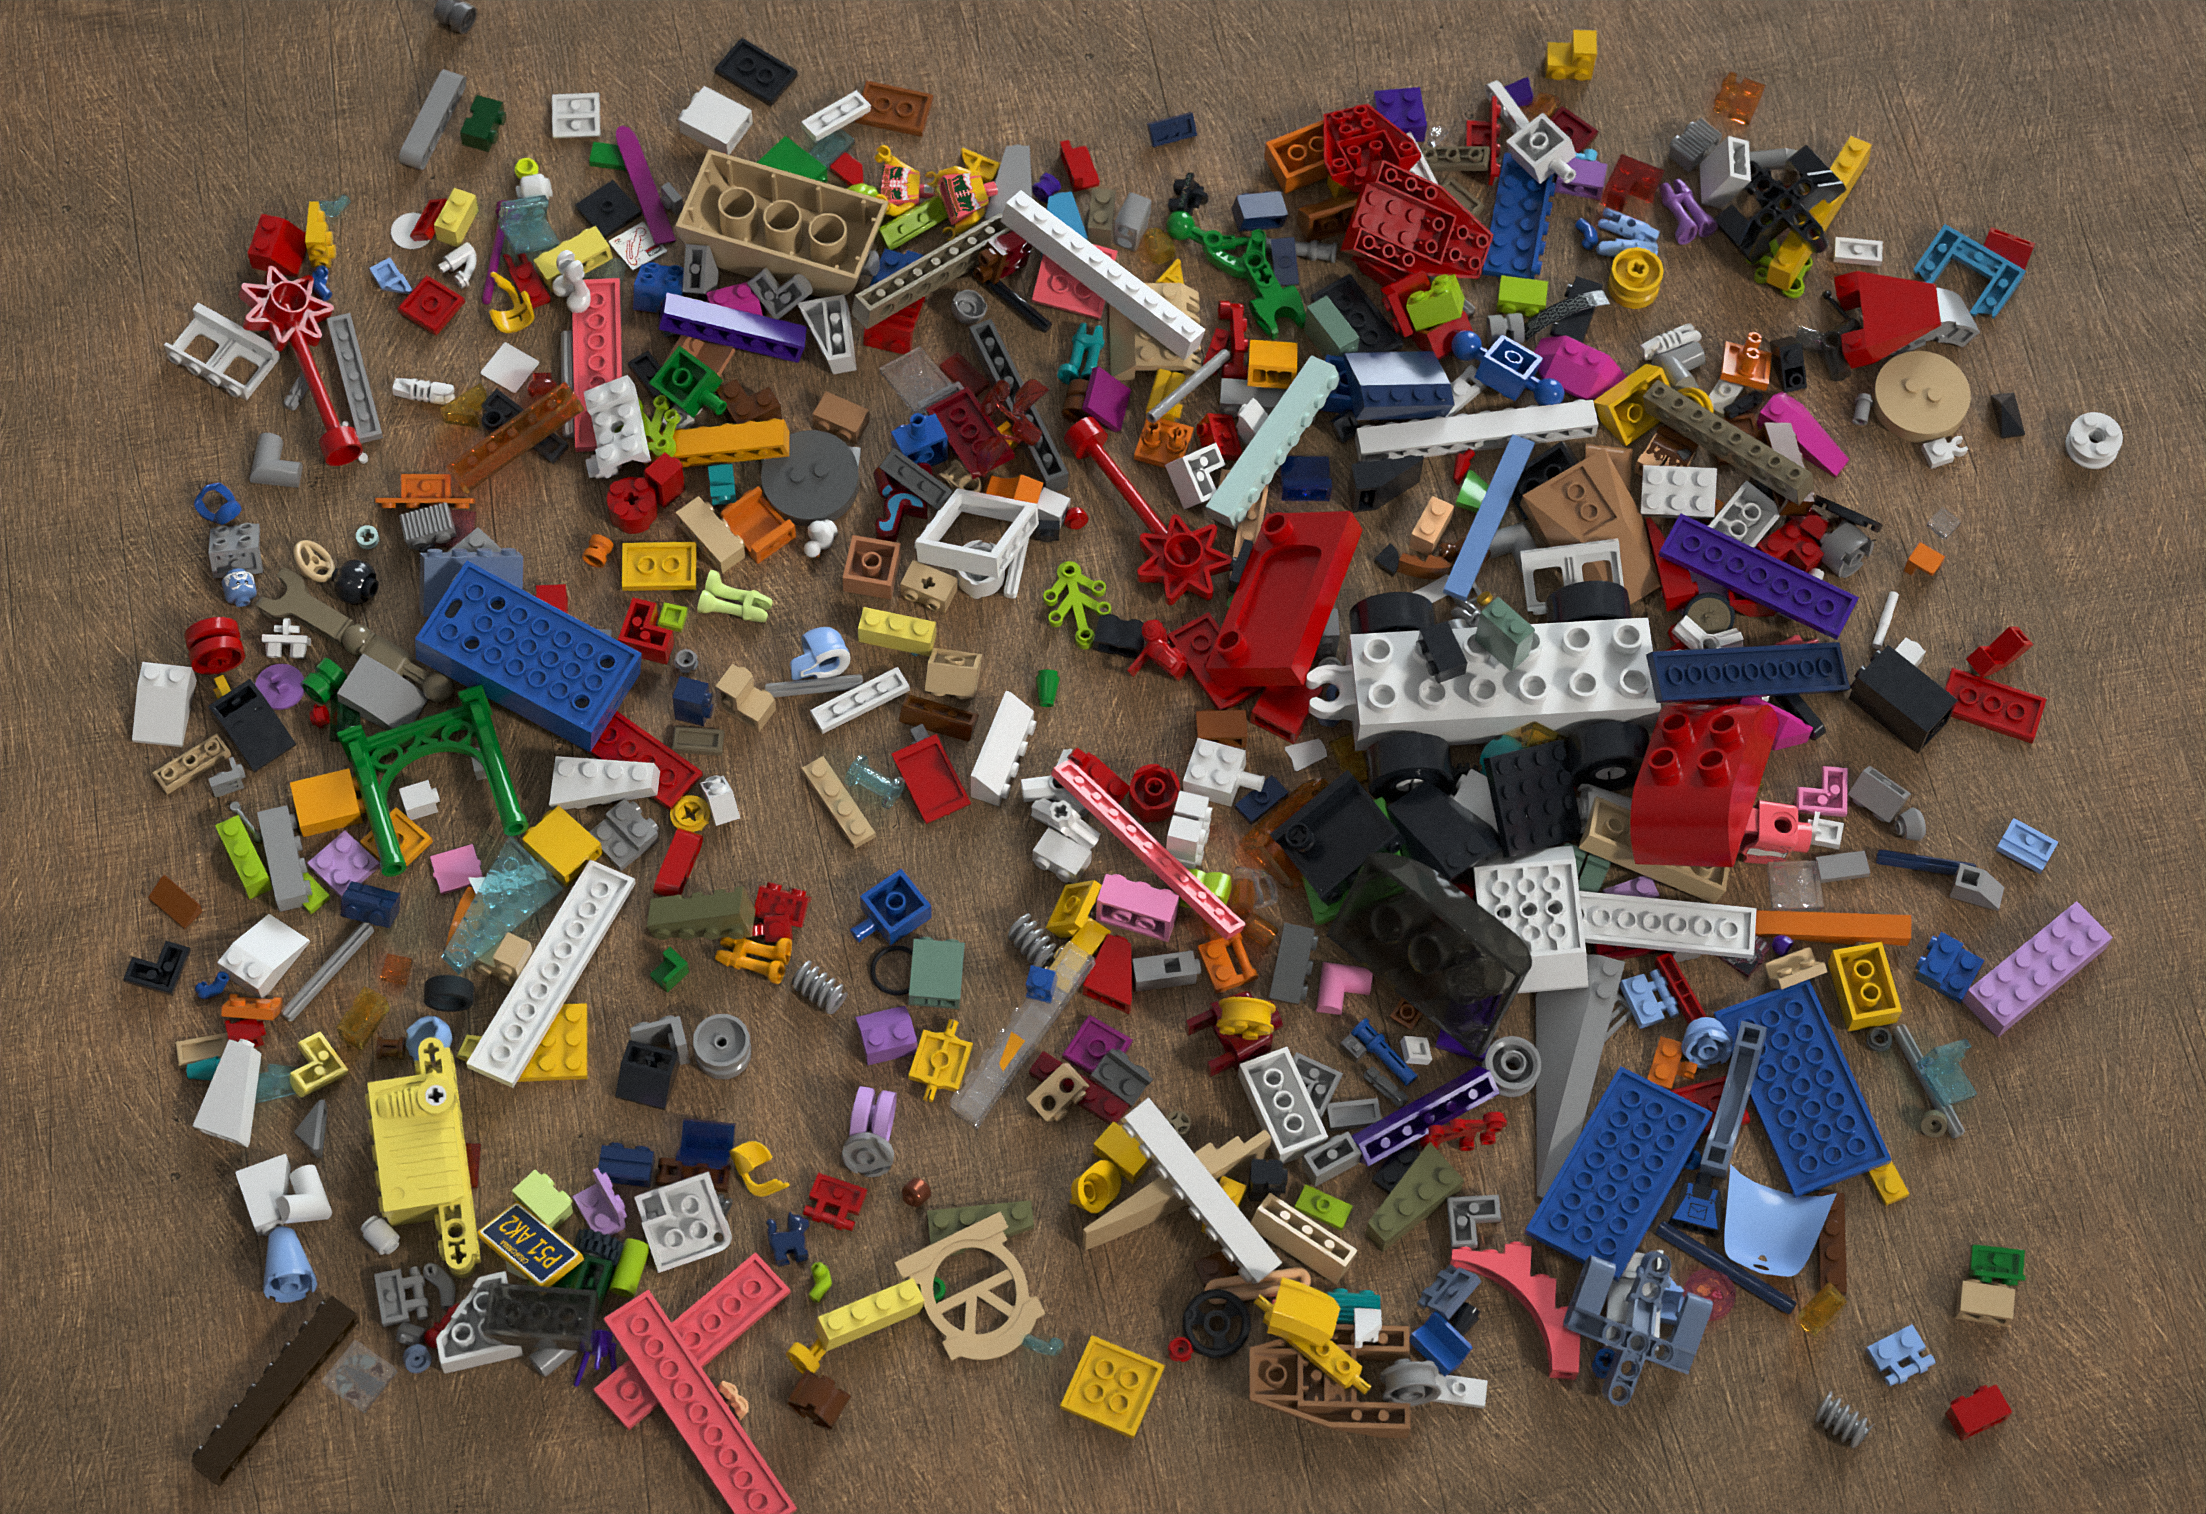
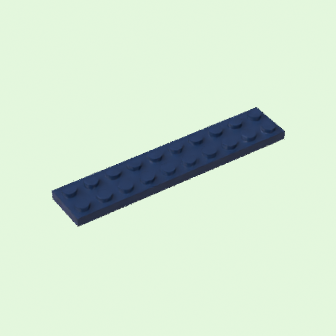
(1747, 672)

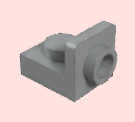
(228, 782)

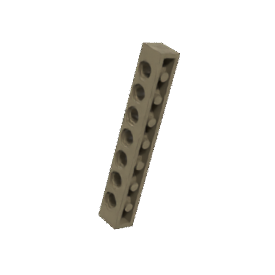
(925, 274)
(1728, 442)

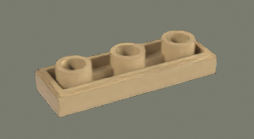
(180, 771)

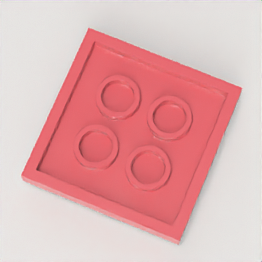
(1064, 292)

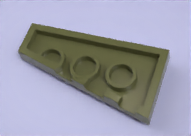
(952, 1220)

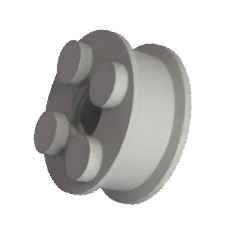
(1520, 1053)
(1410, 1382)

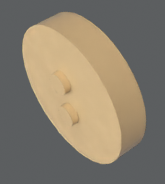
(1921, 396)

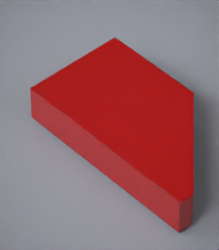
(848, 169)

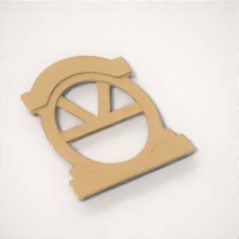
(1022, 1316)

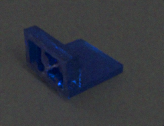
(1306, 479)

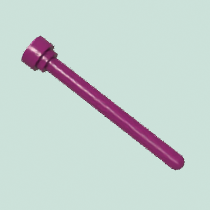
(494, 260)

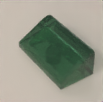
(341, 718)

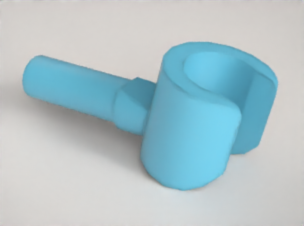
(1589, 155)

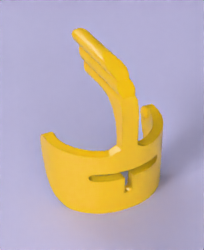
(502, 318)
(749, 1156)

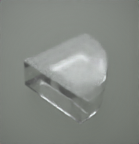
(1436, 135)

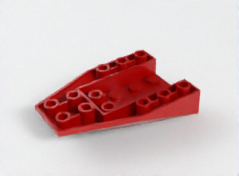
(1414, 226)

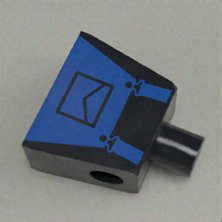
(1698, 1207)

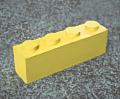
(869, 1314)

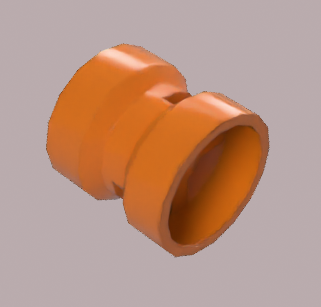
(598, 549)

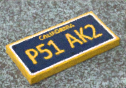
(530, 1245)

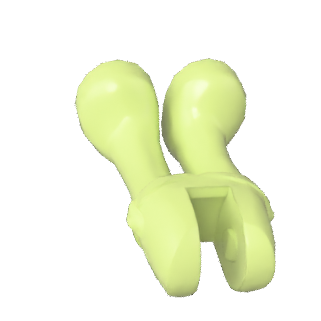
(753, 601)

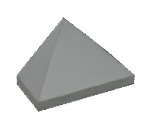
(313, 1128)

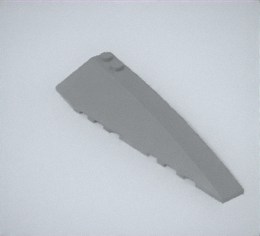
(1570, 1042)

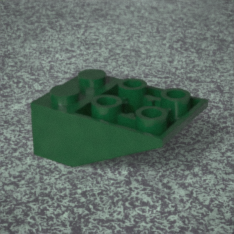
(590, 1274)

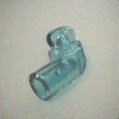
(333, 208)
(1043, 1347)

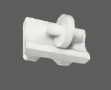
(297, 643)

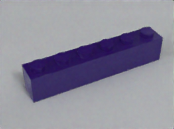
(732, 327)
(1431, 1109)

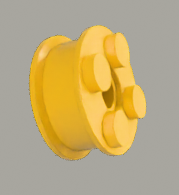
(1246, 1017)

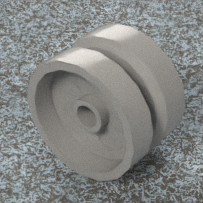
(722, 1046)

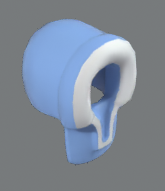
(823, 655)

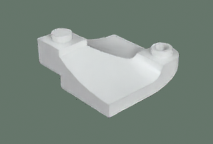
(683, 1221)

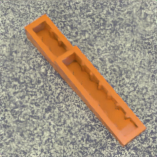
(1835, 927)

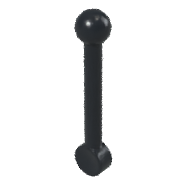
(1827, 295)

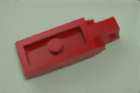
(1100, 774)

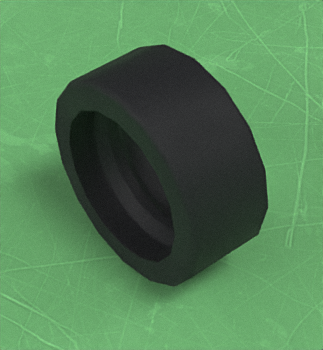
(448, 993)

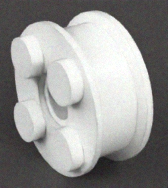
(2096, 427)

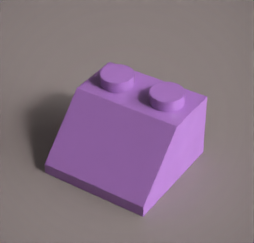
(887, 1035)

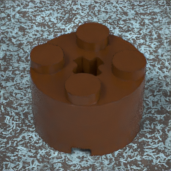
(818, 1399)

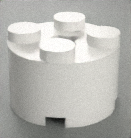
(975, 584)

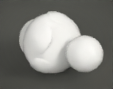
(821, 537)

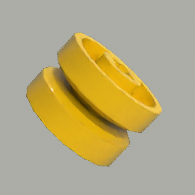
(1635, 278)

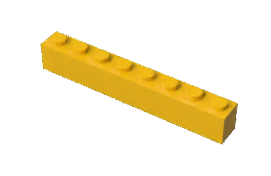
(1793, 253)

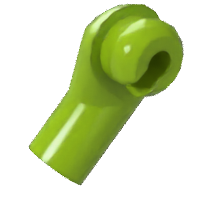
(822, 1280)

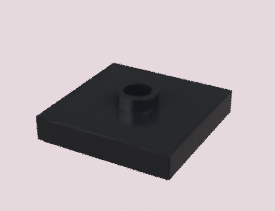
(608, 209)

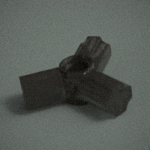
(1833, 356)

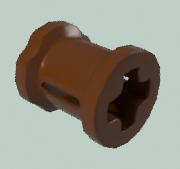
(390, 1048)

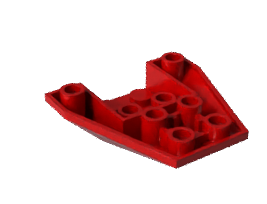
(1362, 136)

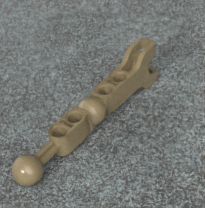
(354, 638)

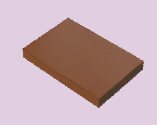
(896, 108)

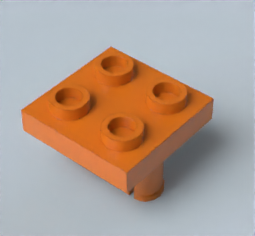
(1746, 363)
(1163, 442)

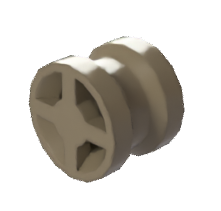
(1180, 1120)

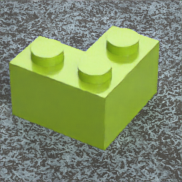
(1437, 305)

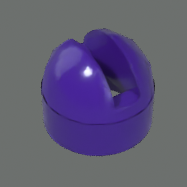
(1782, 944)

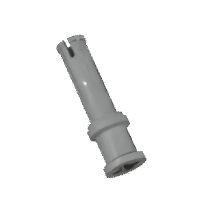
(1312, 250)

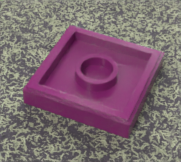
(1106, 399)
(1093, 1042)

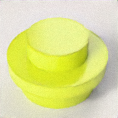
(525, 168)

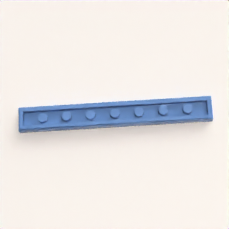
(1488, 517)

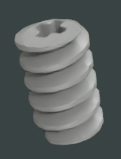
(1031, 943)
(818, 989)
(1842, 1421)

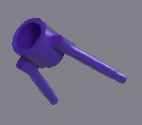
(602, 1346)

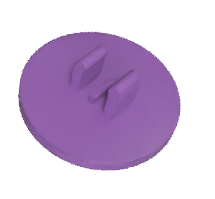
(281, 685)

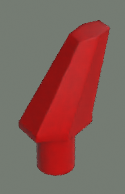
(1462, 464)

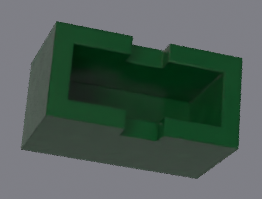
(483, 126)

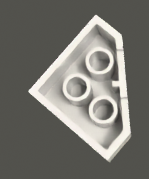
(463, 1341)

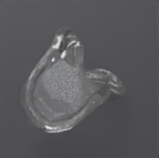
(1254, 875)

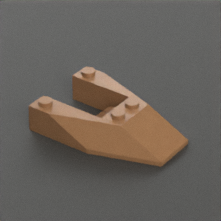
(1294, 1385)

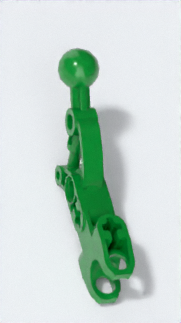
(1271, 299)

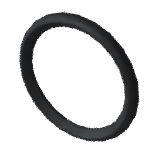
(873, 968)

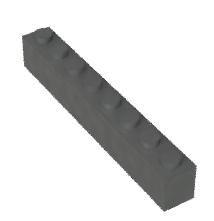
(999, 366)

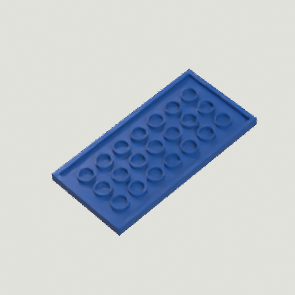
(1807, 1091)
(1619, 1172)

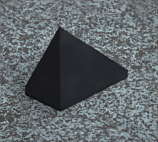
(2007, 415)

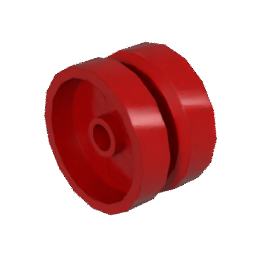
(214, 645)

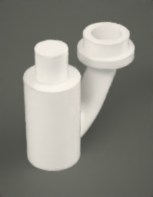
(457, 258)

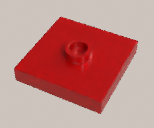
(431, 305)

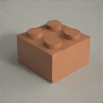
(871, 567)

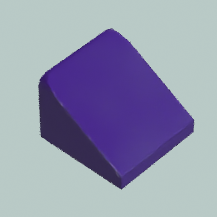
(1520, 92)

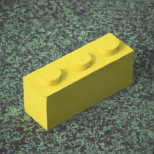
(587, 247)
(897, 631)

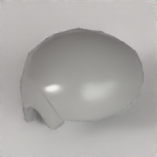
(968, 307)

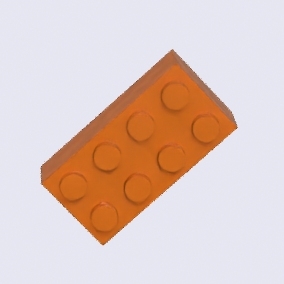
(1297, 157)

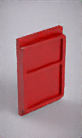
(930, 779)

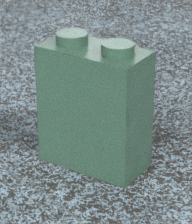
(1329, 329)
(1504, 634)
(936, 973)

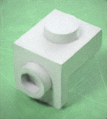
(1826, 832)

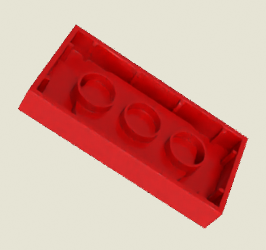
(1284, 599)

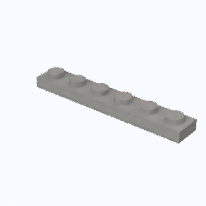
(354, 378)

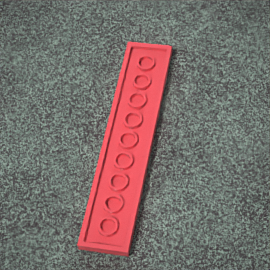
(697, 1409)

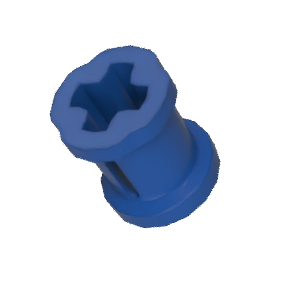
(1597, 1365)

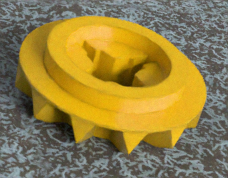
(692, 804)

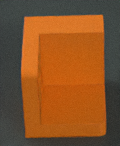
(1924, 559)

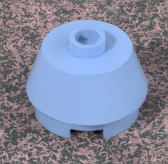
(1706, 1042)

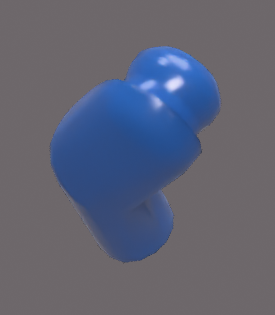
(1589, 232)
(207, 991)

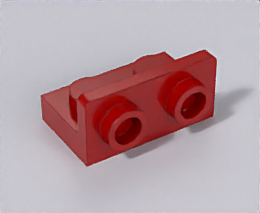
(1220, 430)
(774, 901)

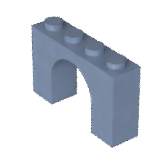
(440, 568)

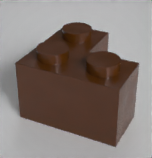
(741, 408)

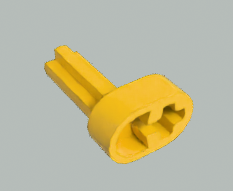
(806, 1359)

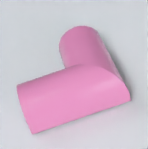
(1830, 799)
(1338, 979)

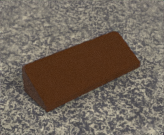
(938, 718)

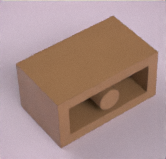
(840, 418)

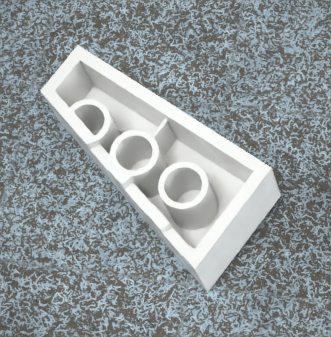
(597, 781)

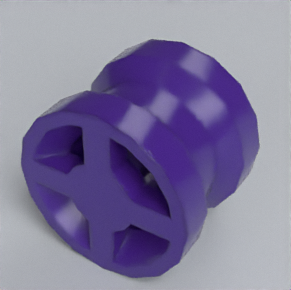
(1046, 187)

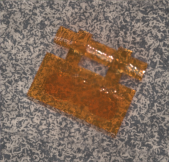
(1745, 102)

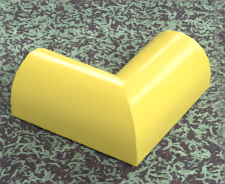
(322, 1069)

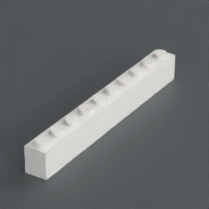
(1102, 275)
(1477, 431)

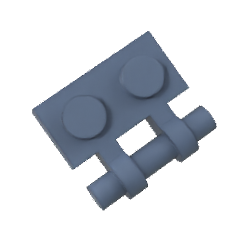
(1449, 1291)

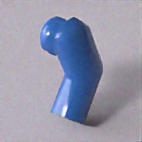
(320, 277)

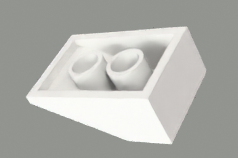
(163, 704)
(262, 955)

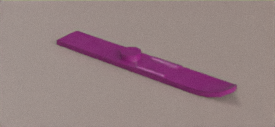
(644, 186)

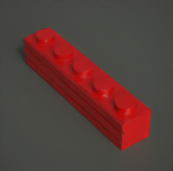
(1679, 988)

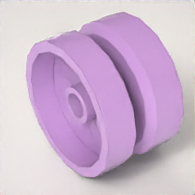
(870, 1116)

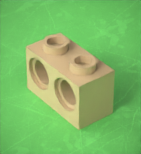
(1054, 1087)

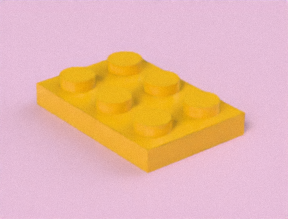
(659, 566)

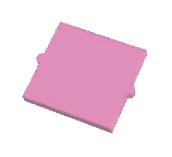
(455, 867)

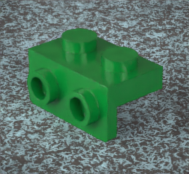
(1997, 1263)

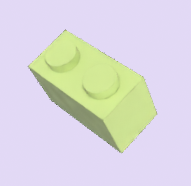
(543, 1200)

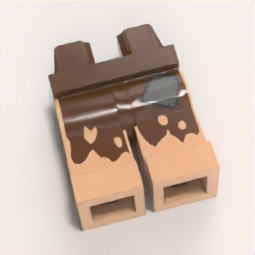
(1668, 448)

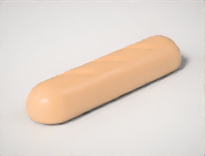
(1266, 1287)

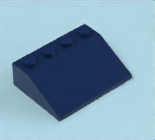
(1397, 385)

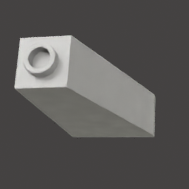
(1012, 178)

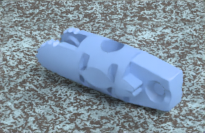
(1627, 226)
(1612, 248)

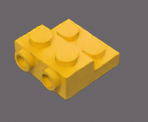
(318, 238)
(1073, 908)

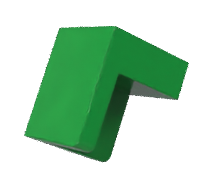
(670, 971)

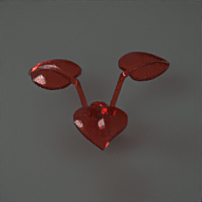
(1023, 429)

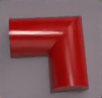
(1814, 523)

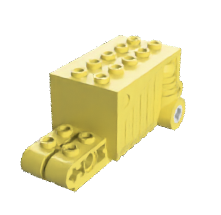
(424, 1154)

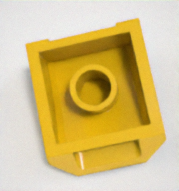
(1303, 1314)

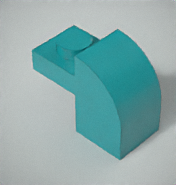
(722, 484)

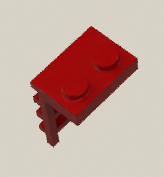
(896, 331)

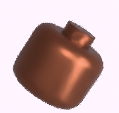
(916, 1192)

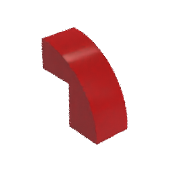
(2000, 653)

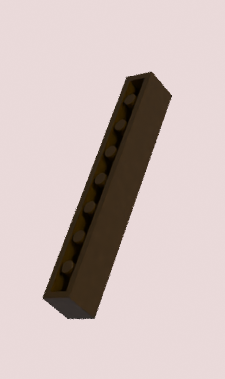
(274, 1391)

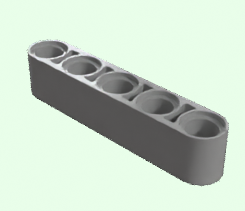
(432, 119)

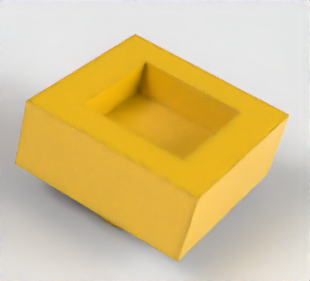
(222, 687)

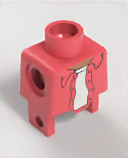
(1774, 833)

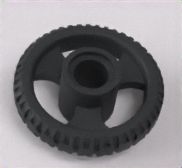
(1221, 1346)

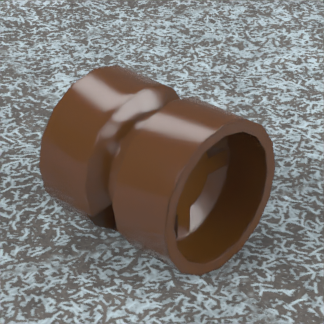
(1073, 404)

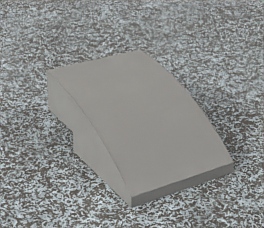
(381, 695)

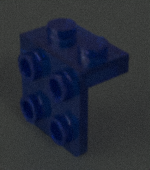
(706, 1143)

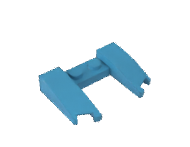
(1952, 244)

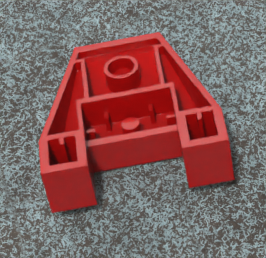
(1892, 313)

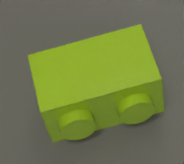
(1521, 296)

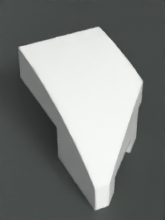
(1367, 1325)

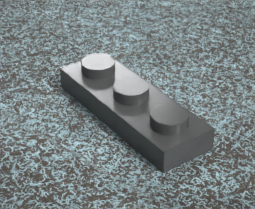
(915, 479)

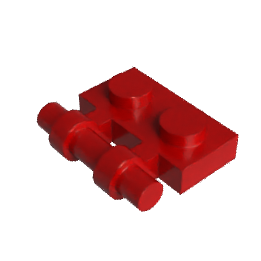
(837, 1194)

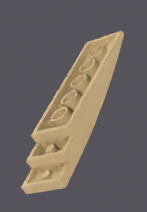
(1158, 1198)

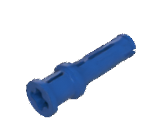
(1376, 1043)

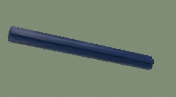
(1727, 1267)

